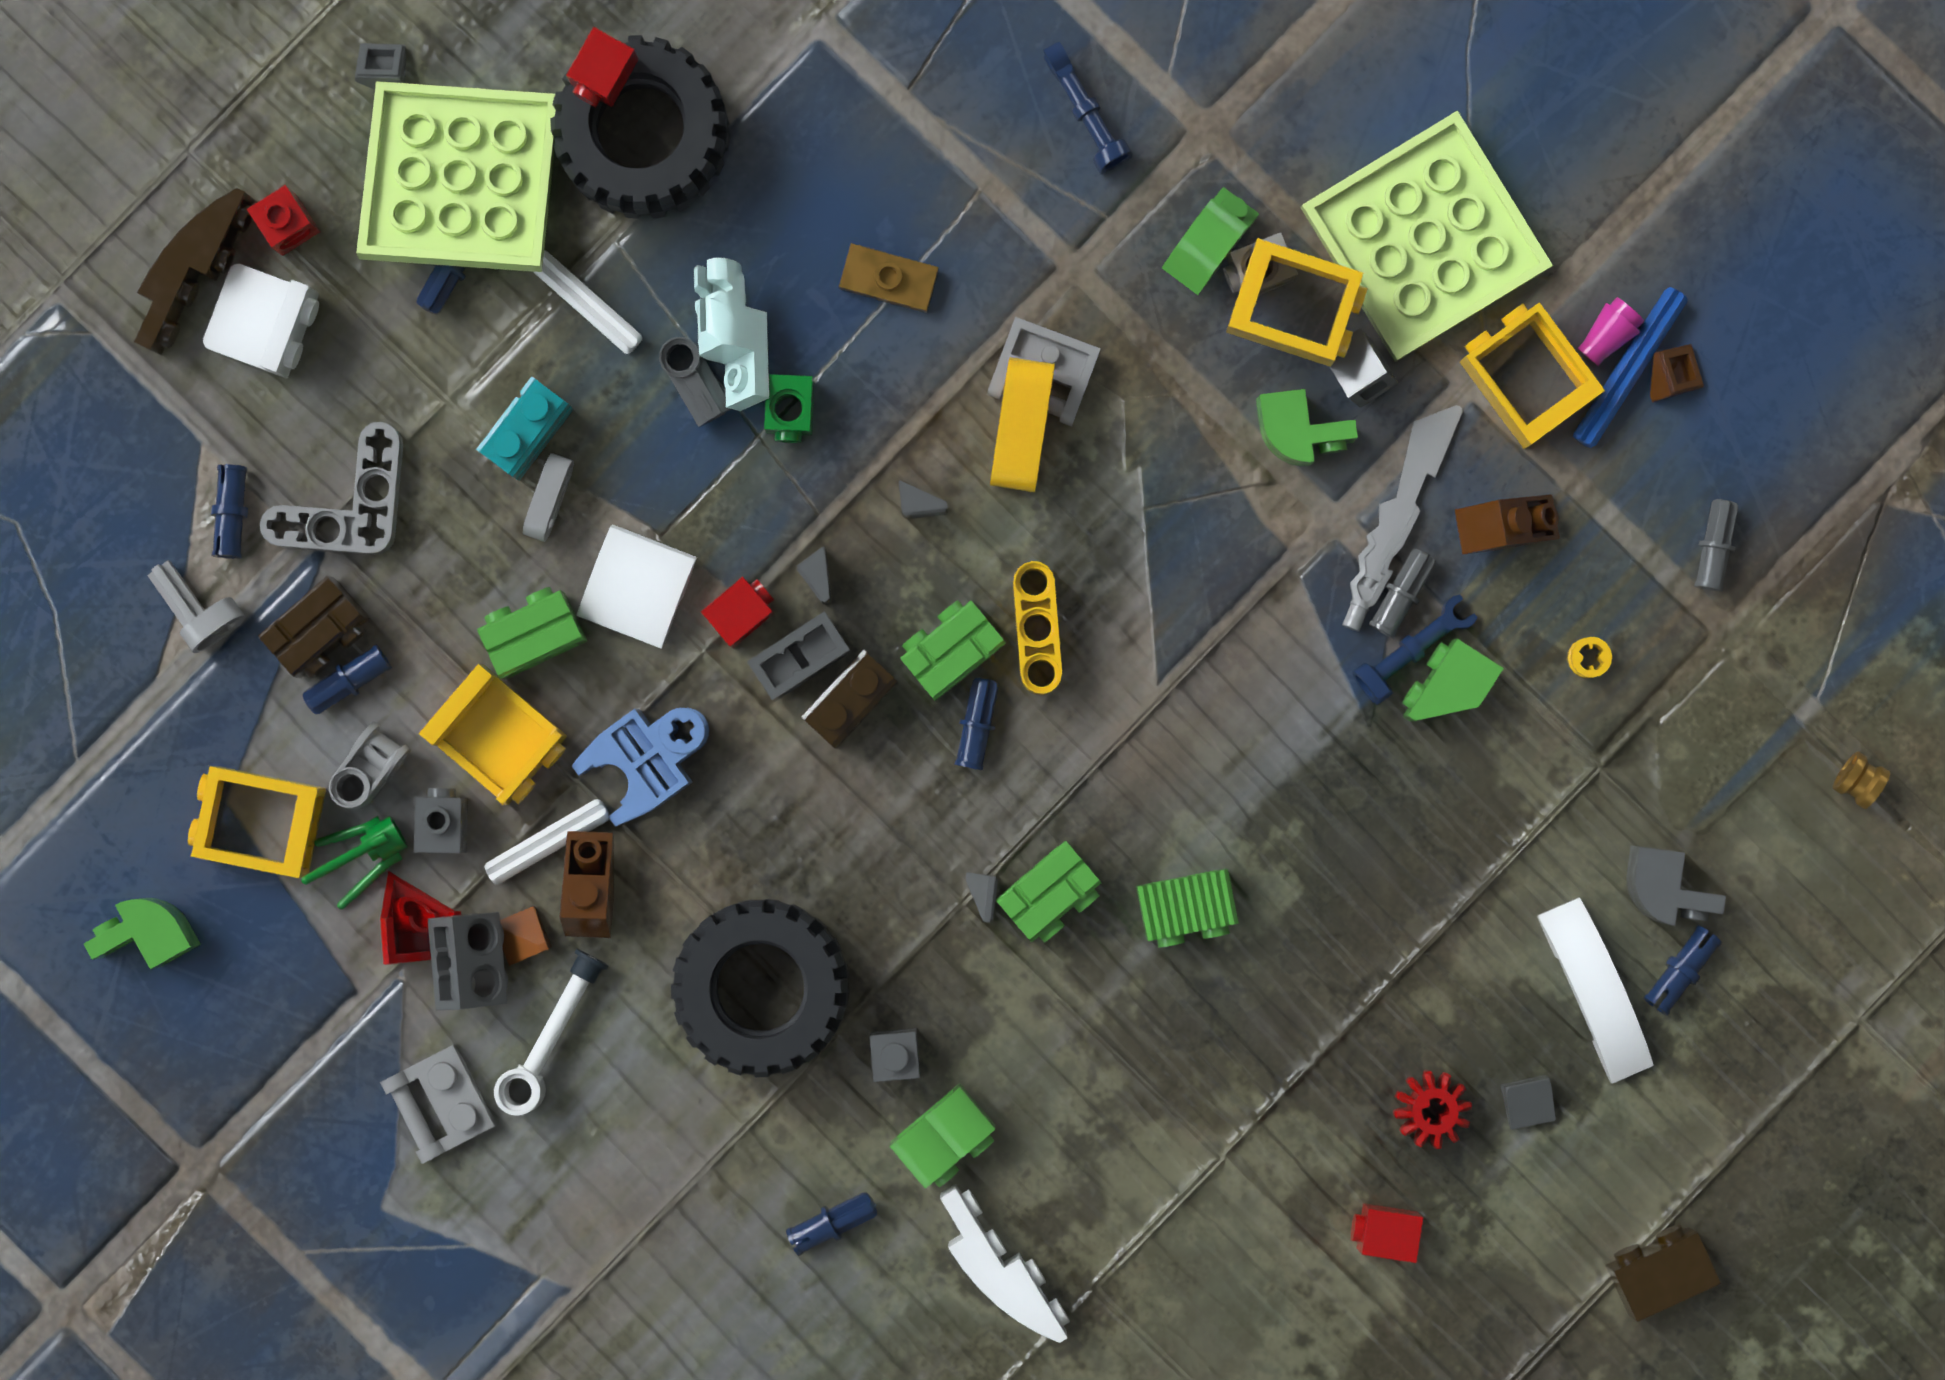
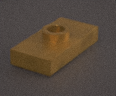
(888, 278)

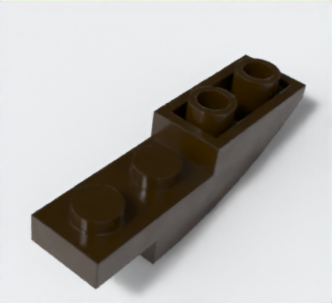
(196, 249)

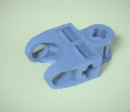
(660, 746)

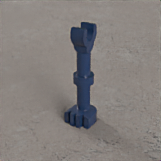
(1111, 151)
(1373, 679)

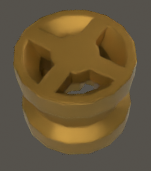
(1861, 780)

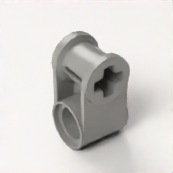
(368, 766)

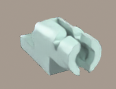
(732, 332)

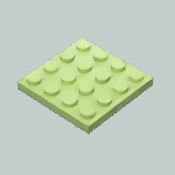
(457, 177)
(1428, 235)

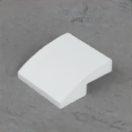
(636, 586)

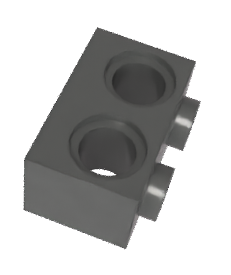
(799, 656)
(457, 962)

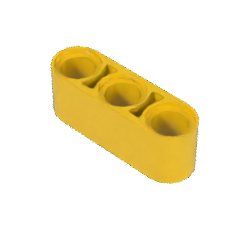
(1022, 424)
(1046, 607)

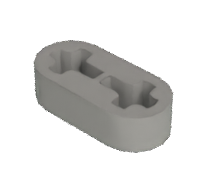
(548, 497)

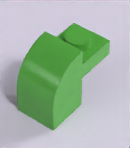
(1210, 240)
(1288, 432)
(155, 927)

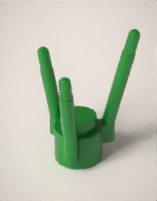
(381, 841)

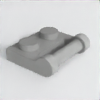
(1072, 361)
(452, 1097)

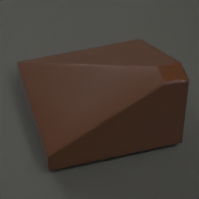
(1674, 373)

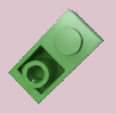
(1455, 684)

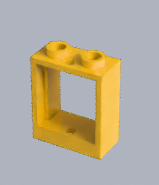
(1339, 337)
(1586, 384)
(302, 831)

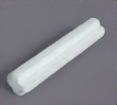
(589, 304)
(545, 841)

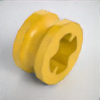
(1604, 657)

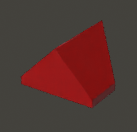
(406, 921)

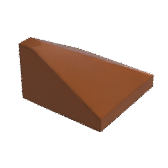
(523, 936)

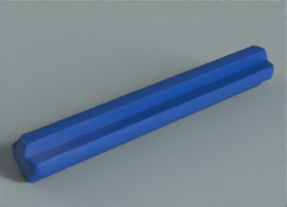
(1630, 367)

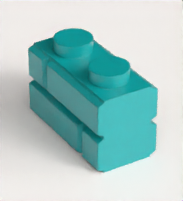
(525, 429)

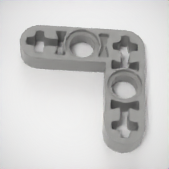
(350, 522)

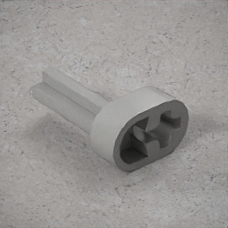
(200, 626)

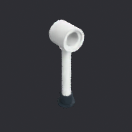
(584, 970)

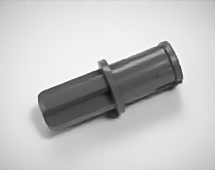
(1717, 545)
(1403, 593)

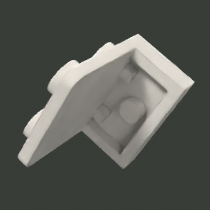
(261, 320)

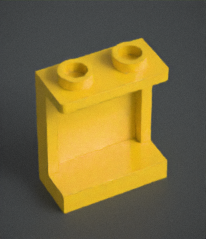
(495, 735)

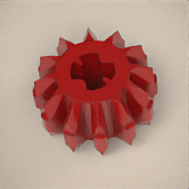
(1443, 1120)

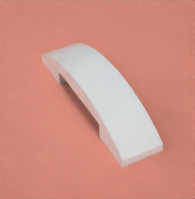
(1597, 989)

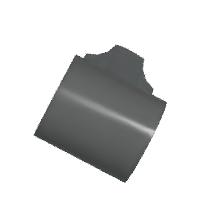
(696, 384)

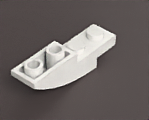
(1009, 1284)

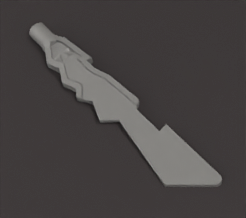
(1397, 516)

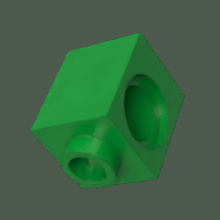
(782, 388)

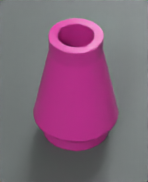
(1610, 331)

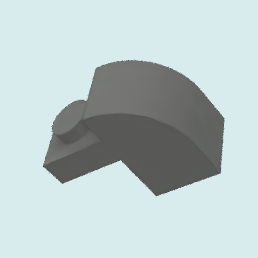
(1655, 886)

